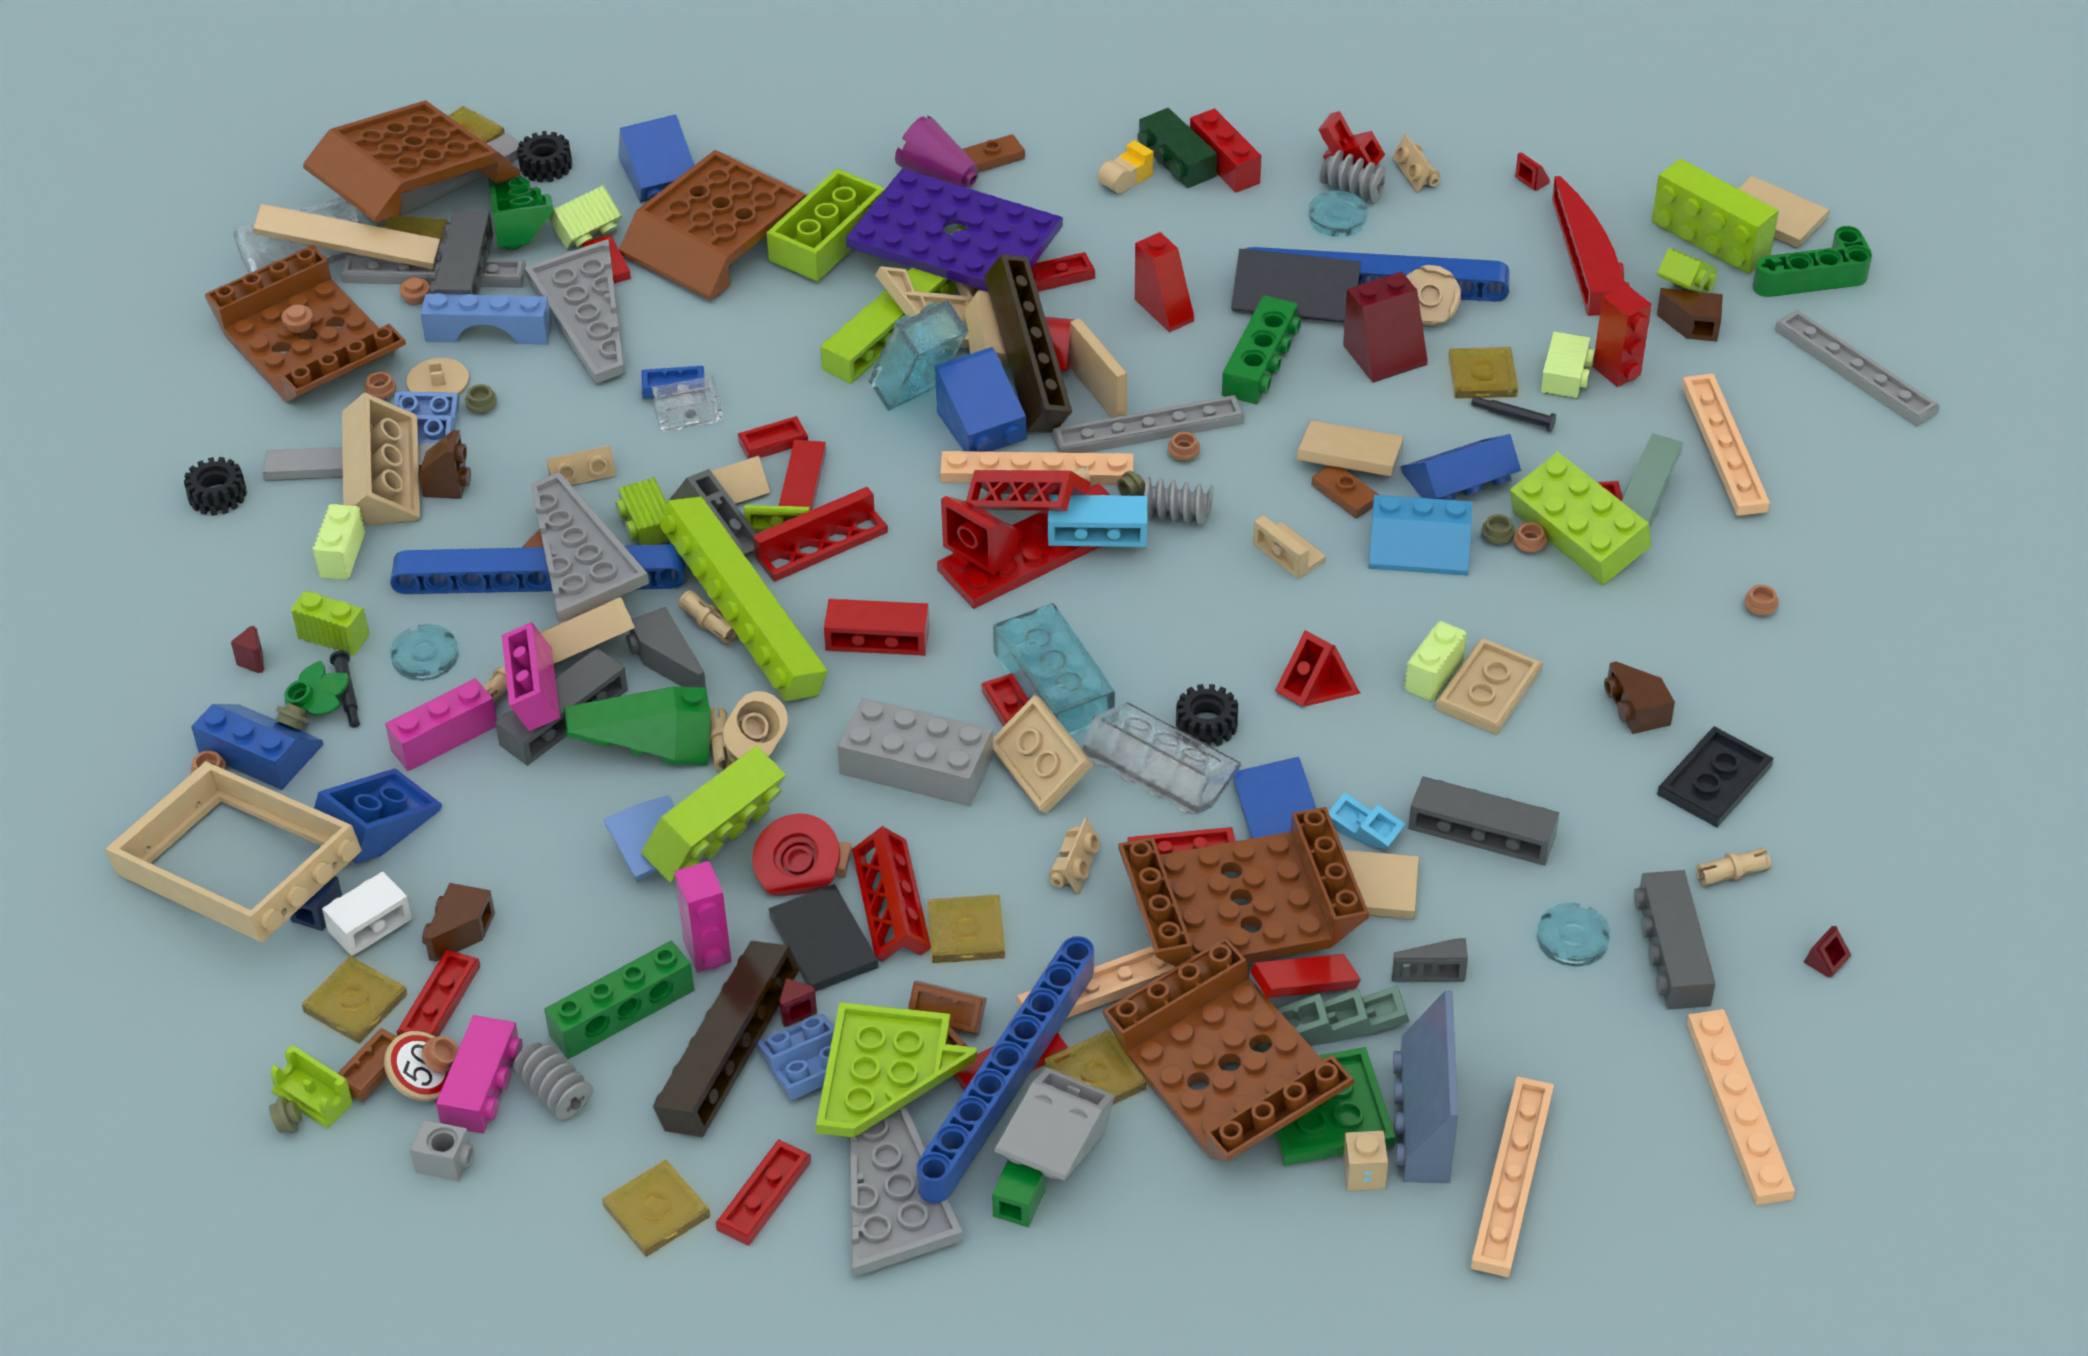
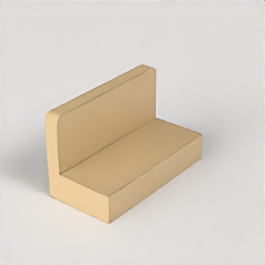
(743, 479)
(1286, 547)

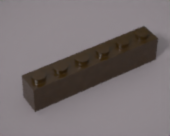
(1028, 343)
(725, 1039)

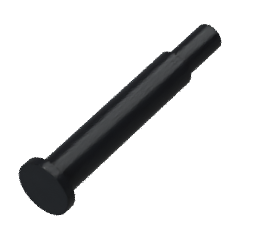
(1516, 412)
(340, 660)

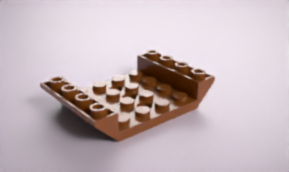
(397, 153)
(707, 222)
(252, 322)
(1294, 881)
(1214, 1015)

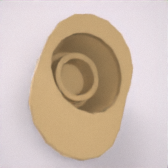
(755, 721)

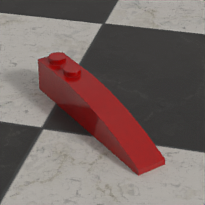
(1588, 247)

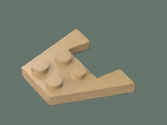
(912, 302)

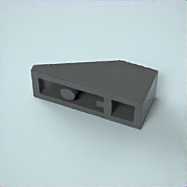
(721, 504)
(665, 649)

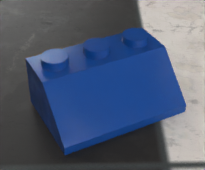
(1464, 468)
(254, 743)

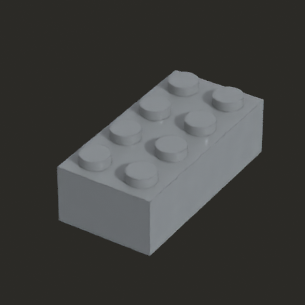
(915, 751)

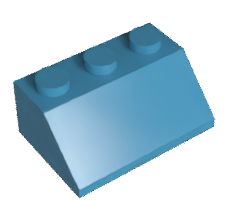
(1420, 535)

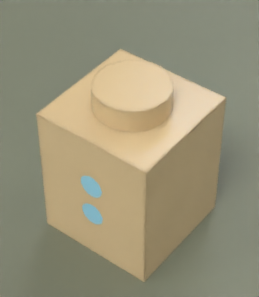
(1365, 1160)

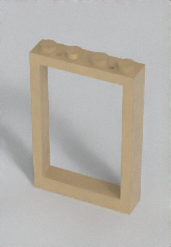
(191, 801)

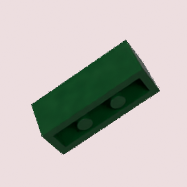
(1178, 147)

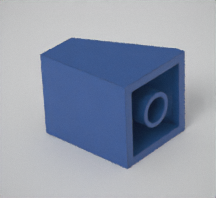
(653, 155)
(979, 402)

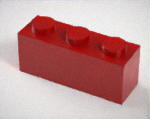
(1236, 158)
(1621, 335)
(876, 627)

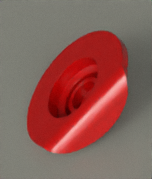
(796, 855)

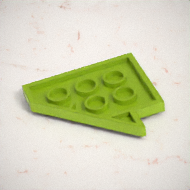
(882, 1063)

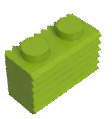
(1687, 271)
(642, 507)
(330, 622)

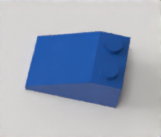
(380, 809)

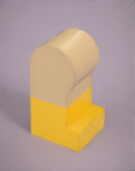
(1128, 168)

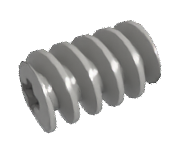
(1353, 177)
(1178, 501)
(553, 1079)

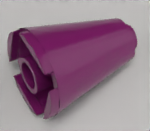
(935, 154)

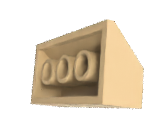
(380, 461)

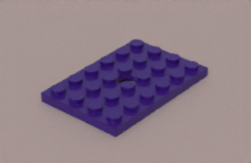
(915, 209)

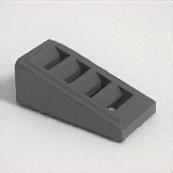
(1432, 962)

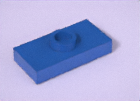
(667, 376)

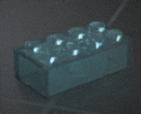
(914, 350)
(1053, 666)

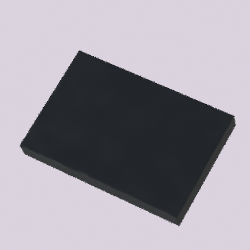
(1715, 776)
(823, 937)

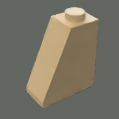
(983, 326)
(588, 629)

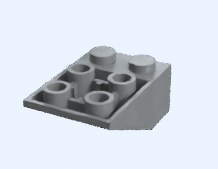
(1056, 1124)

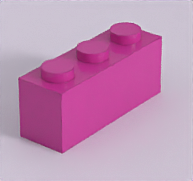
(530, 676)
(441, 724)
(703, 916)
(479, 1074)

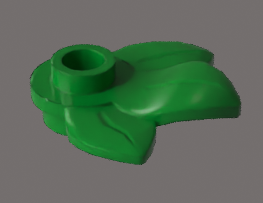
(316, 690)

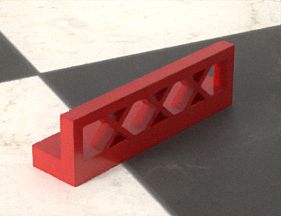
(1026, 482)
(814, 530)
(897, 887)

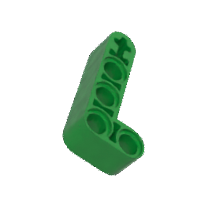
(1816, 270)

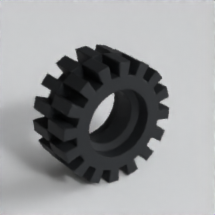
(544, 156)
(217, 498)
(1207, 701)

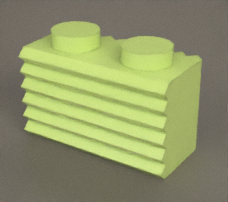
(585, 217)
(1566, 365)
(338, 541)
(1435, 661)

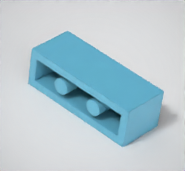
(1099, 521)

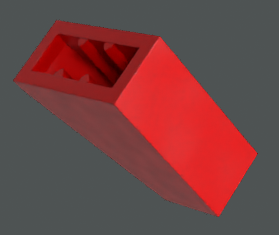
(1162, 282)

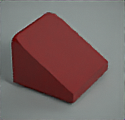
(1530, 172)

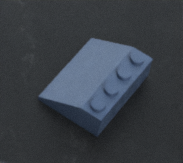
(1427, 1095)

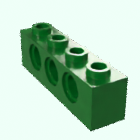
(1261, 349)
(619, 999)

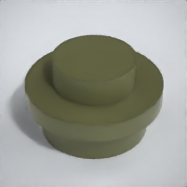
(480, 398)
(1131, 484)
(1498, 529)
(292, 716)
(285, 1115)

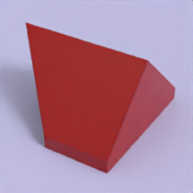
(1316, 673)

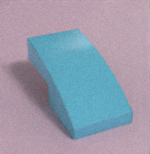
(1367, 826)

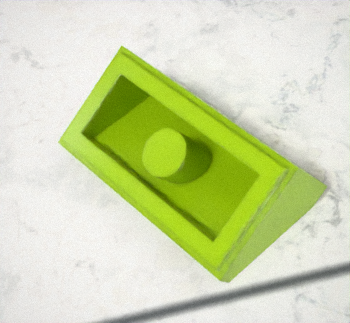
(764, 517)

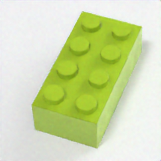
(1714, 215)
(816, 229)
(1581, 518)
(714, 814)

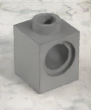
(429, 1147)

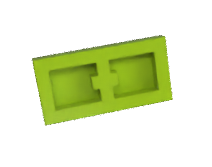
(313, 1086)

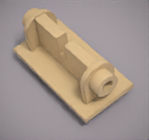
(1415, 164)
(584, 465)
(1076, 857)

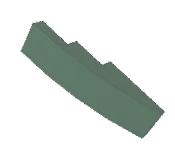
(1652, 476)
(1344, 1016)

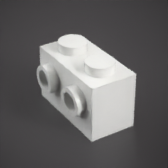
(367, 913)

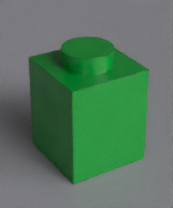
(1018, 1193)

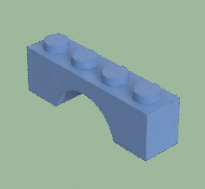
(522, 317)

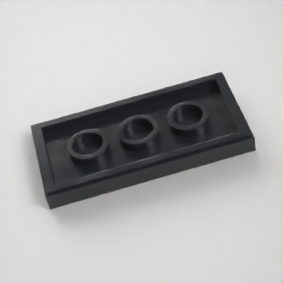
(1311, 281)

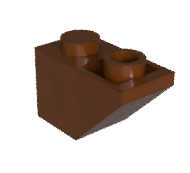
(1691, 313)
(444, 468)
(1639, 697)
(459, 920)

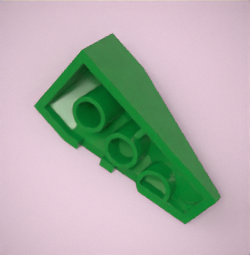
(518, 211)
(658, 722)

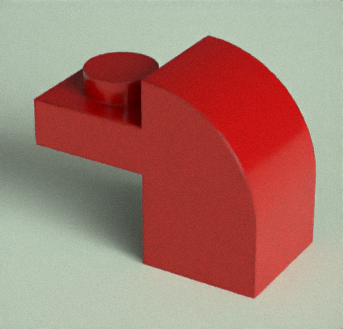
(1339, 137)
(1060, 335)

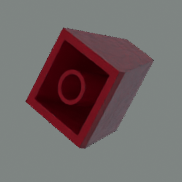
(1385, 327)

